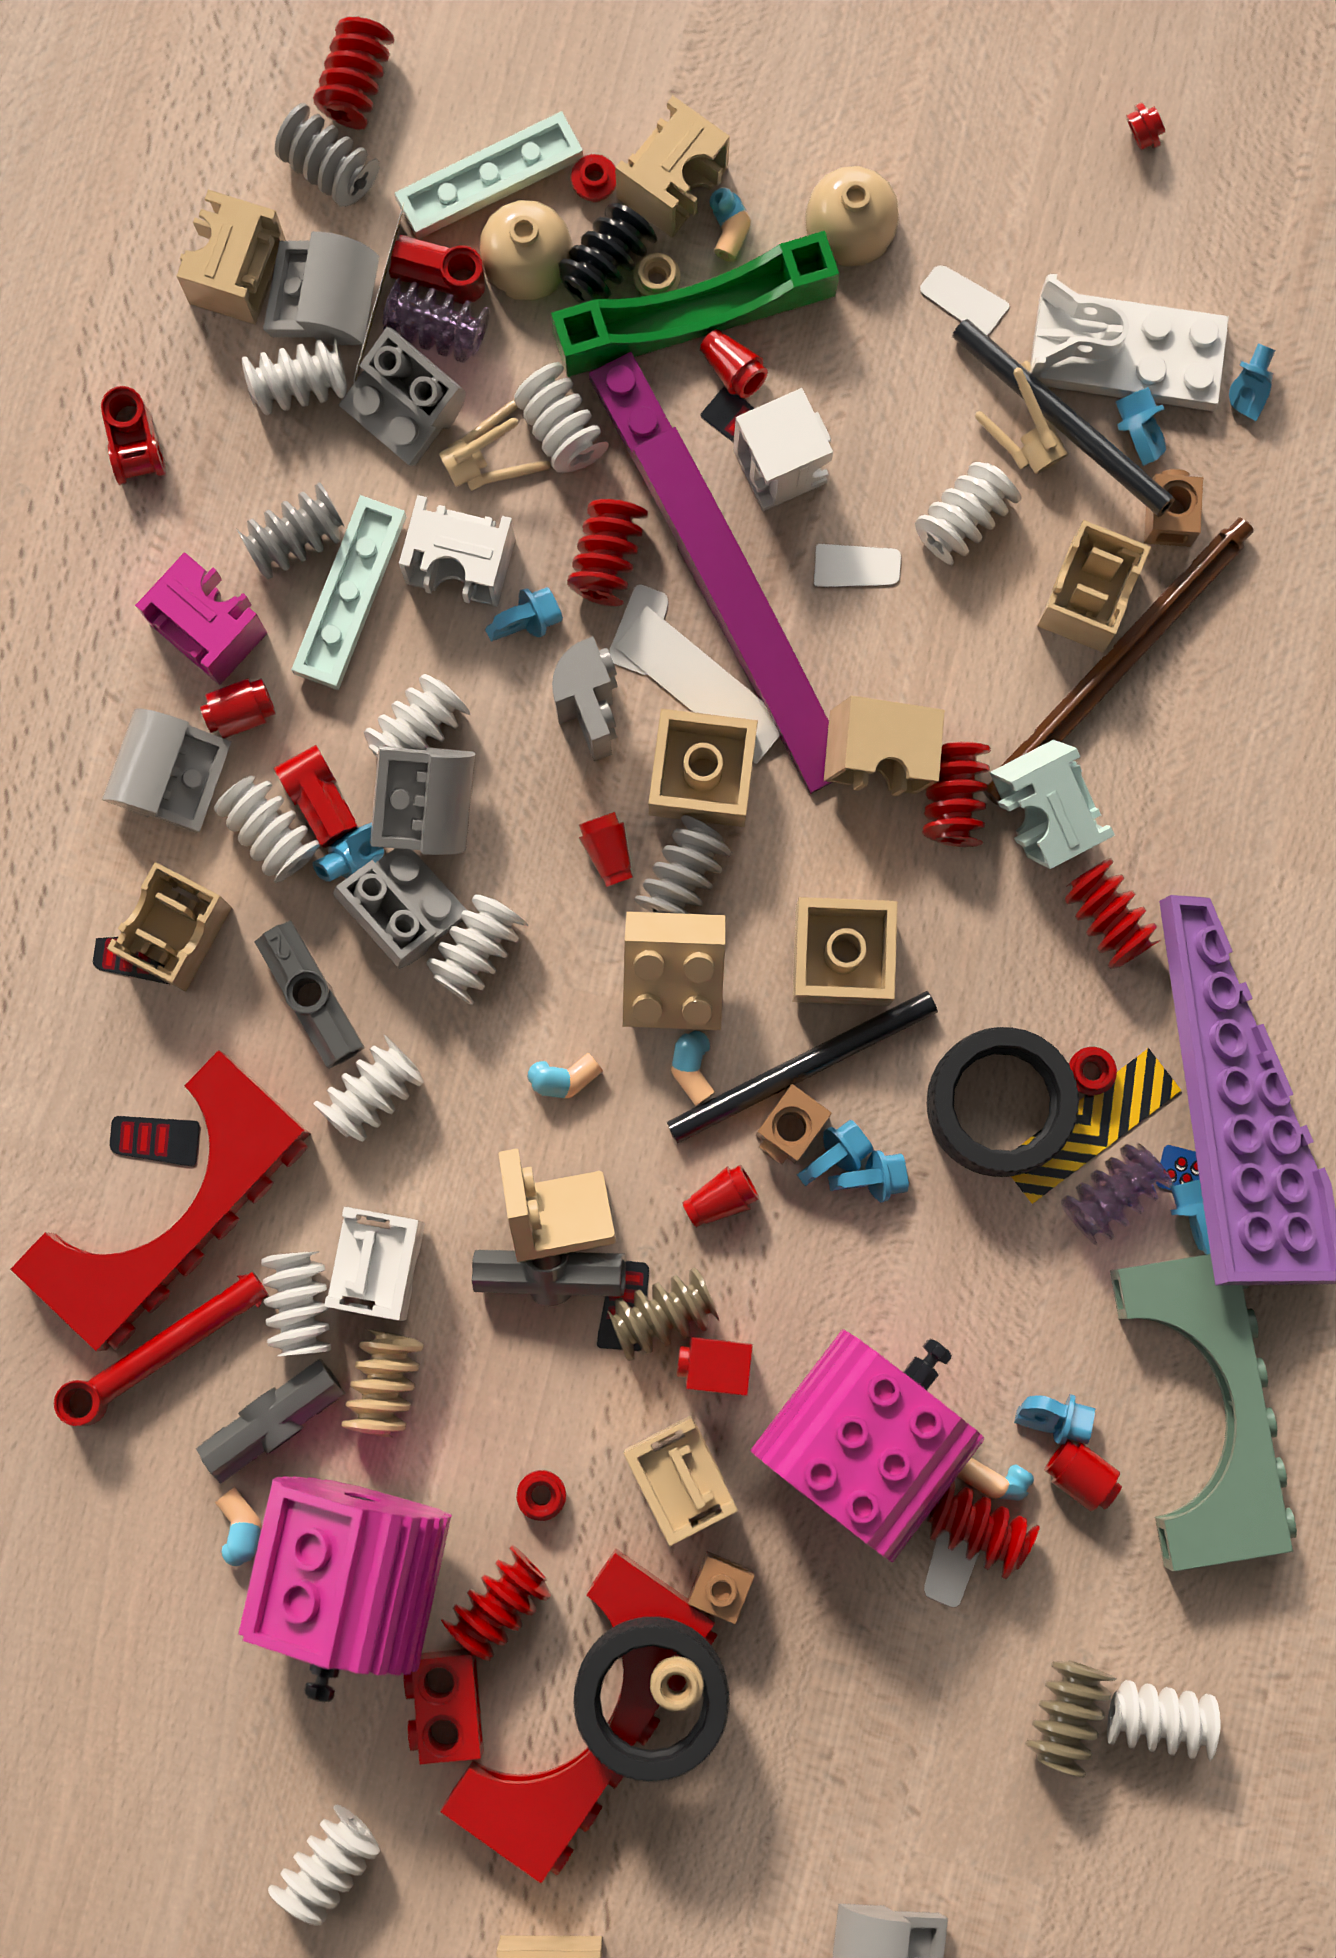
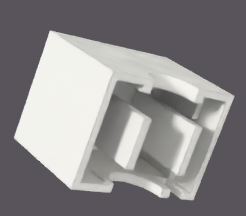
(782, 449)
(457, 548)
(375, 1264)

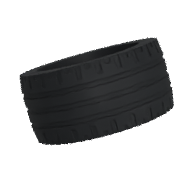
(1057, 1078)
(635, 1761)

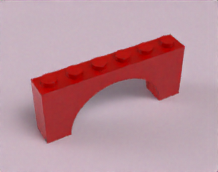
(109, 1291)
(538, 1813)

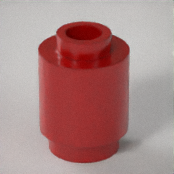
(237, 707)
(1084, 1475)

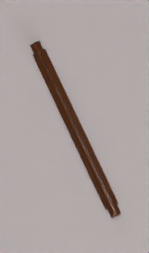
(1135, 642)

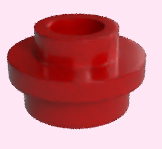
(1146, 126)
(594, 190)
(1103, 1061)
(529, 1506)

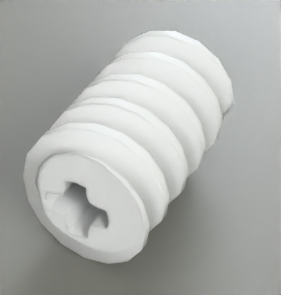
(295, 377)
(556, 421)
(965, 509)
(419, 719)
(265, 828)
(475, 946)
(370, 1091)
(295, 1303)
(1164, 1718)
(328, 1869)

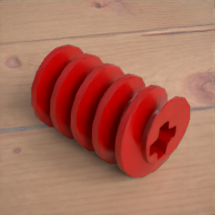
(351, 71)
(604, 549)
(954, 795)
(1111, 914)
(981, 1530)
(499, 1606)

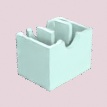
(1055, 802)

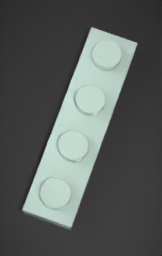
(489, 175)
(349, 592)

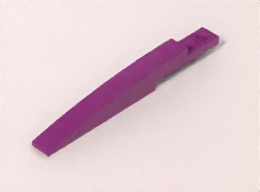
(717, 564)

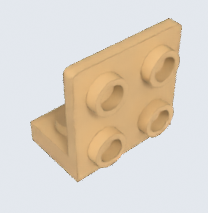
(555, 1213)

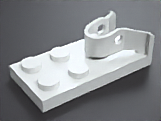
(1126, 347)

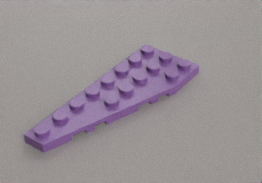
(1260, 1187)

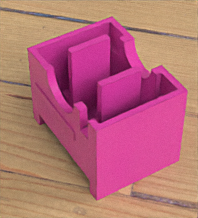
(189, 617)

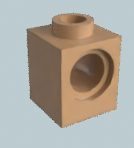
(1176, 528)
(807, 1110)
(720, 1587)

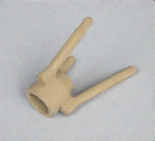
(1041, 445)
(465, 459)

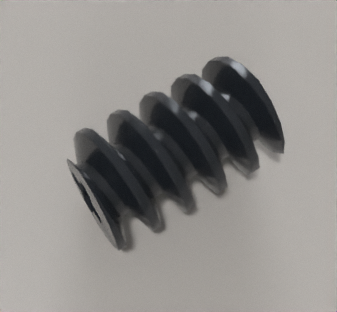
(604, 251)

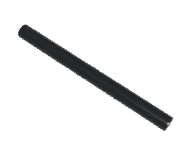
(1066, 420)
(802, 1066)

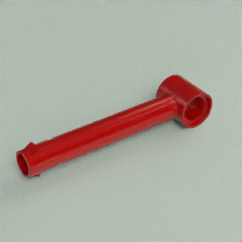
(160, 1350)

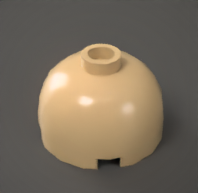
(856, 213)
(524, 249)

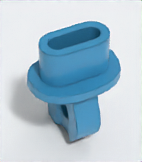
(1253, 385)
(1138, 416)
(534, 612)
(348, 855)
(843, 1147)
(882, 1175)
(1190, 1203)
(1063, 1420)

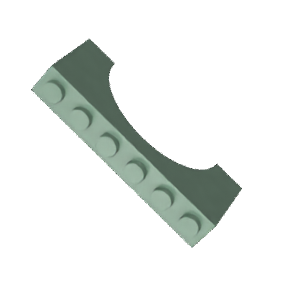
(1242, 1504)

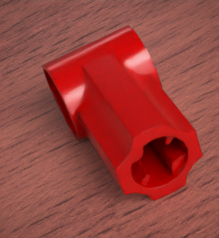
(435, 265)
(313, 789)

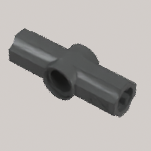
(293, 968)
(549, 1278)
(270, 1421)

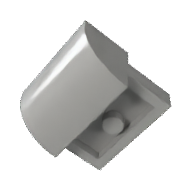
(322, 289)
(403, 397)
(584, 691)
(166, 769)
(422, 799)
(400, 905)
(885, 1933)

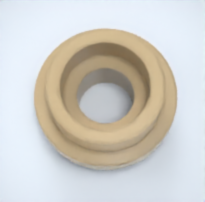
(653, 264)
(671, 1699)

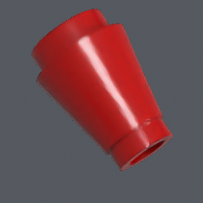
(734, 364)
(607, 847)
(721, 1197)

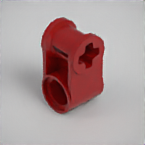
(131, 444)

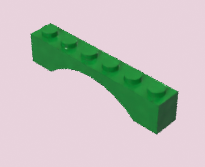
(773, 283)

